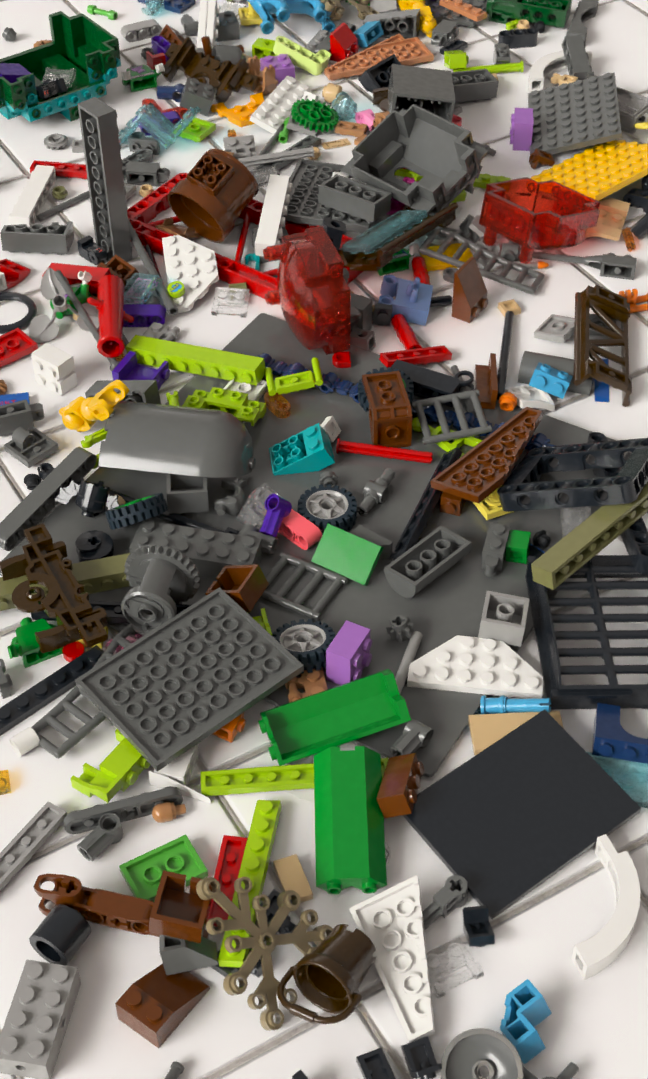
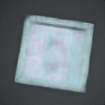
(140, 288)

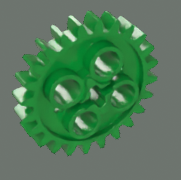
(314, 115)

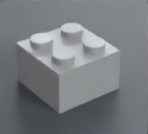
(504, 618)

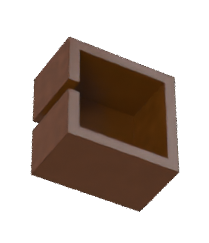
(241, 583)
(178, 912)

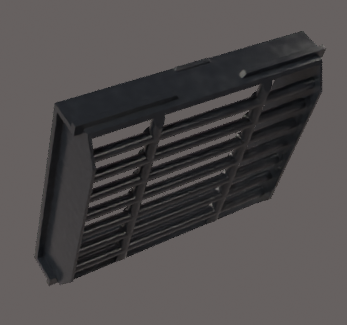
(589, 695)

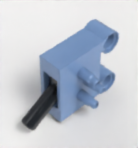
(411, 298)

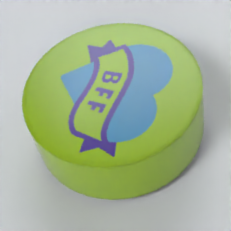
(176, 289)

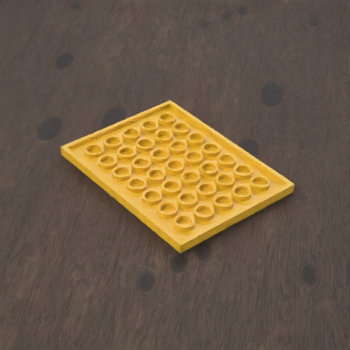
(600, 168)

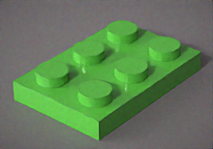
(145, 871)

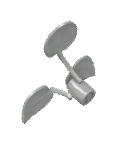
(41, 327)

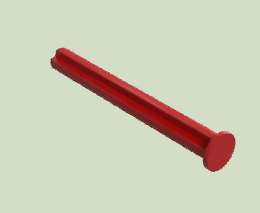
(383, 451)

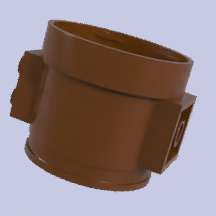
(213, 195)

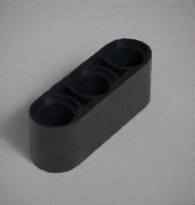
(519, 38)

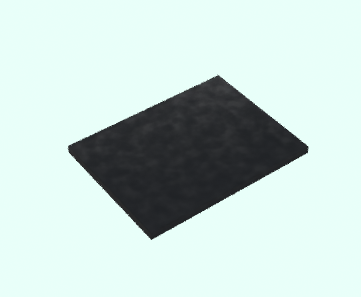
(519, 812)

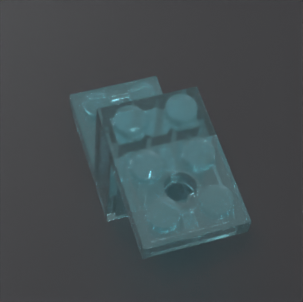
(157, 125)

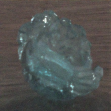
(153, 7)
(344, 106)

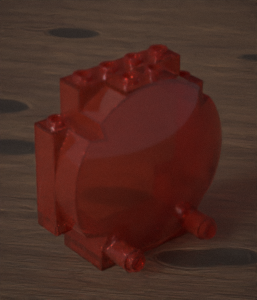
(536, 215)
(312, 290)

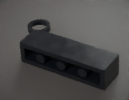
(432, 383)

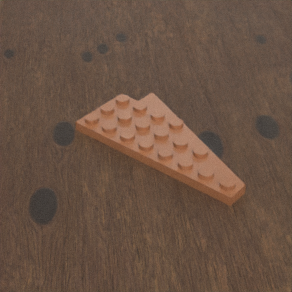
(408, 52)

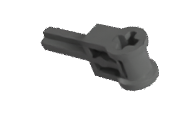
(446, 900)

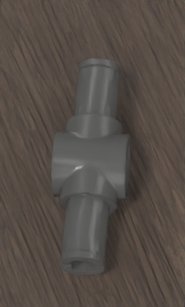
(376, 492)

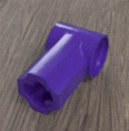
(277, 509)

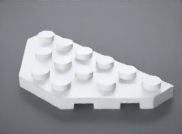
(192, 266)
(476, 667)

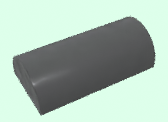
(531, 360)
(426, 561)

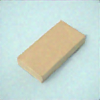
(293, 877)

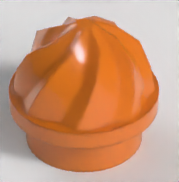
(508, 401)

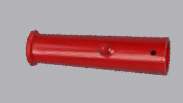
(110, 315)

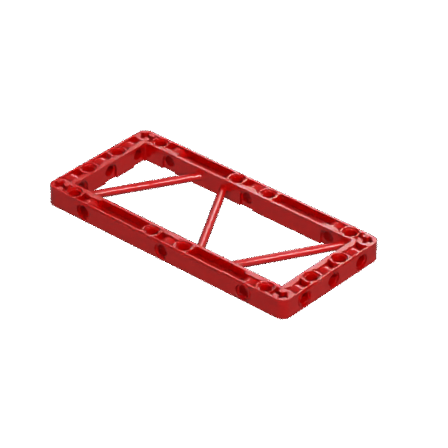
(229, 270)

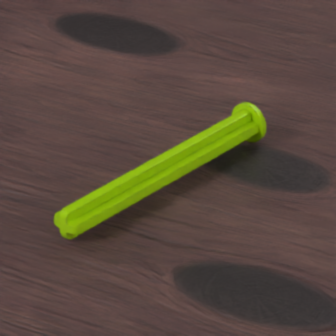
(497, 68)

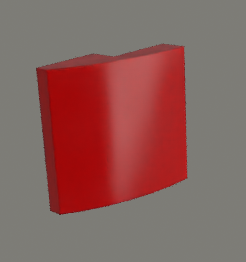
(13, 272)

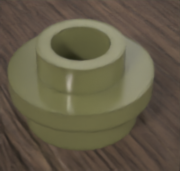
(59, 192)

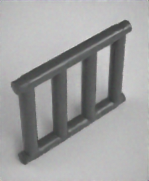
(455, 399)
(302, 565)

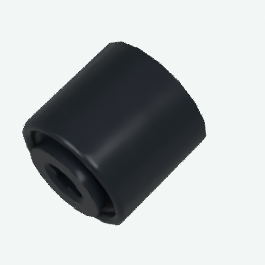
(60, 934)

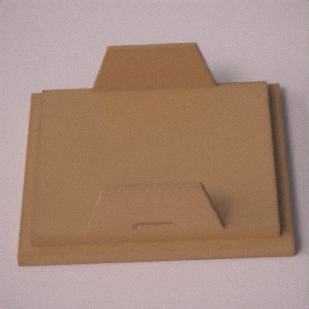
(176, 229)

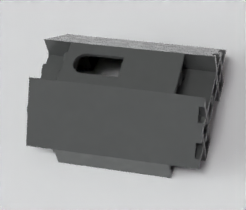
(425, 146)

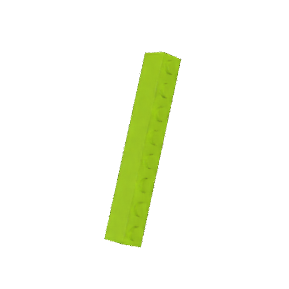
(198, 359)

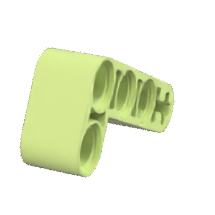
(301, 56)

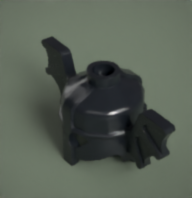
(90, 497)

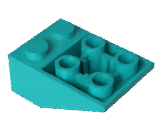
(302, 452)

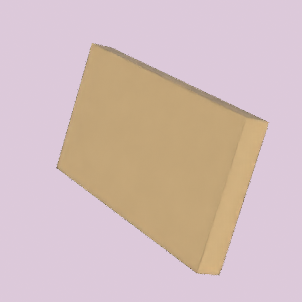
(489, 728)

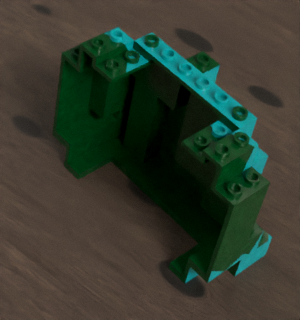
(74, 44)

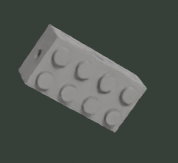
(38, 1019)

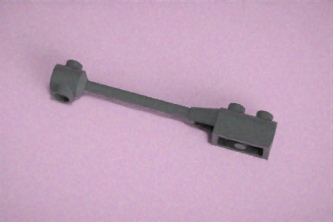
(609, 264)

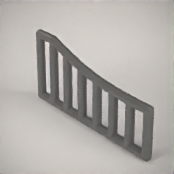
(478, 252)
(66, 704)

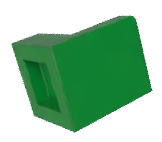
(518, 546)

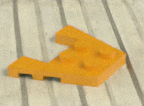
(239, 114)

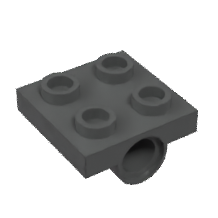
(30, 446)

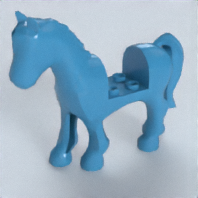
(283, 8)

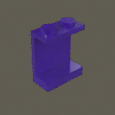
(130, 370)

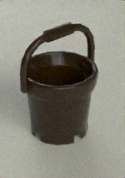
(331, 975)

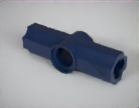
(170, 92)

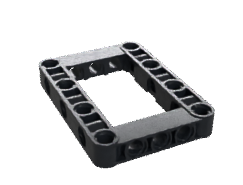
(525, 492)

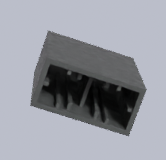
(422, 87)

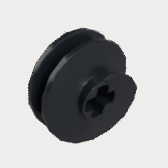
(94, 546)

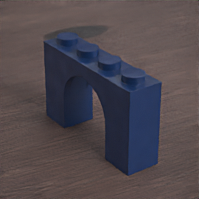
(612, 740)

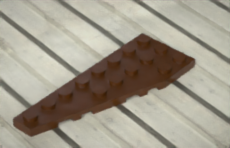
(490, 461)

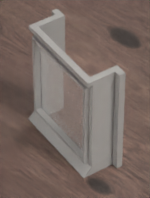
(631, 108)

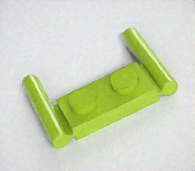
(294, 382)

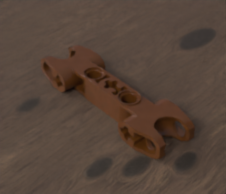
(97, 904)

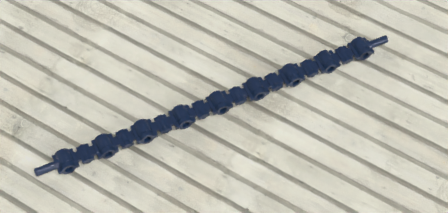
(332, 382)

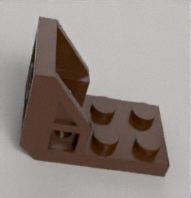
(388, 409)

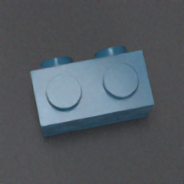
(368, 33)
(550, 380)

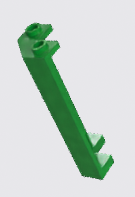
(333, 717)
(349, 820)

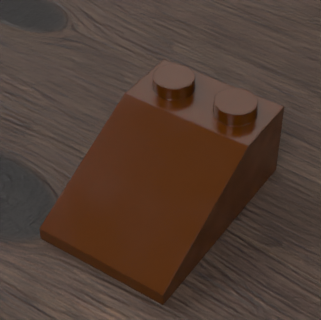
(468, 292)
(159, 1003)

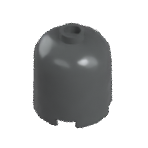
(226, 52)

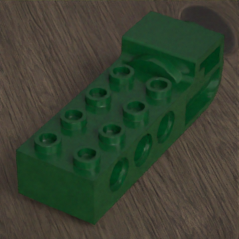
(549, 11)

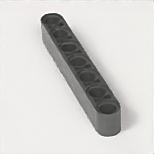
(43, 497)

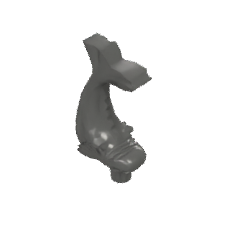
(231, 504)

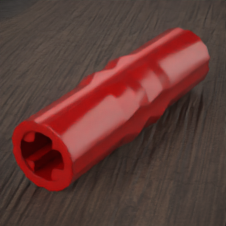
(420, 269)
(405, 332)

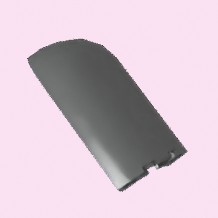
(176, 441)

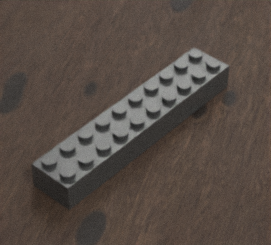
(105, 177)

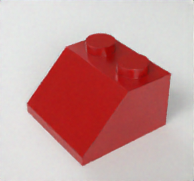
(342, 43)

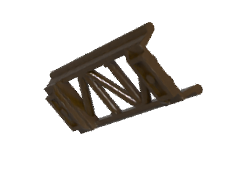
(383, 255)
(603, 304)

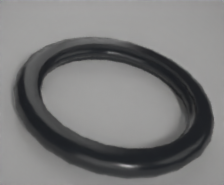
(32, 310)

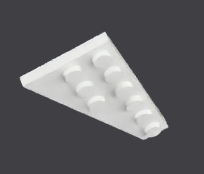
(397, 930)

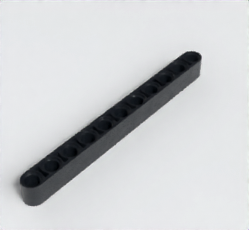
(636, 536)

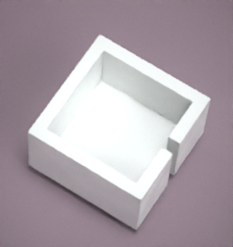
(54, 369)

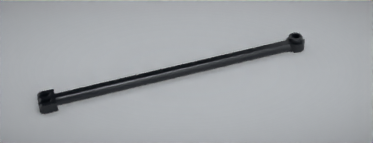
(47, 468)

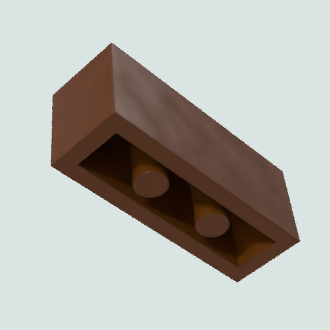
(400, 785)

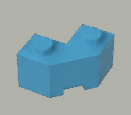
(523, 1012)

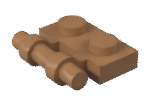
(310, 682)

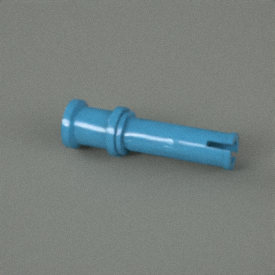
(506, 705)

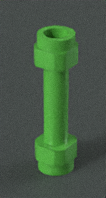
(92, 9)
(283, 135)

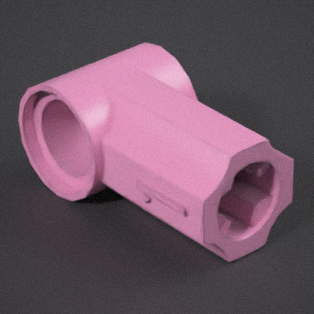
(365, 117)

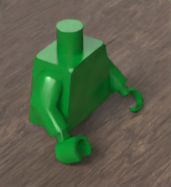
(26, 645)

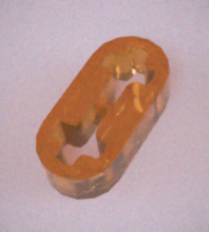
(280, 408)

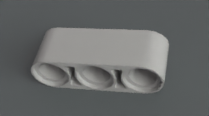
(135, 28)

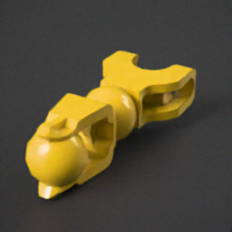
(427, 22)
(83, 413)

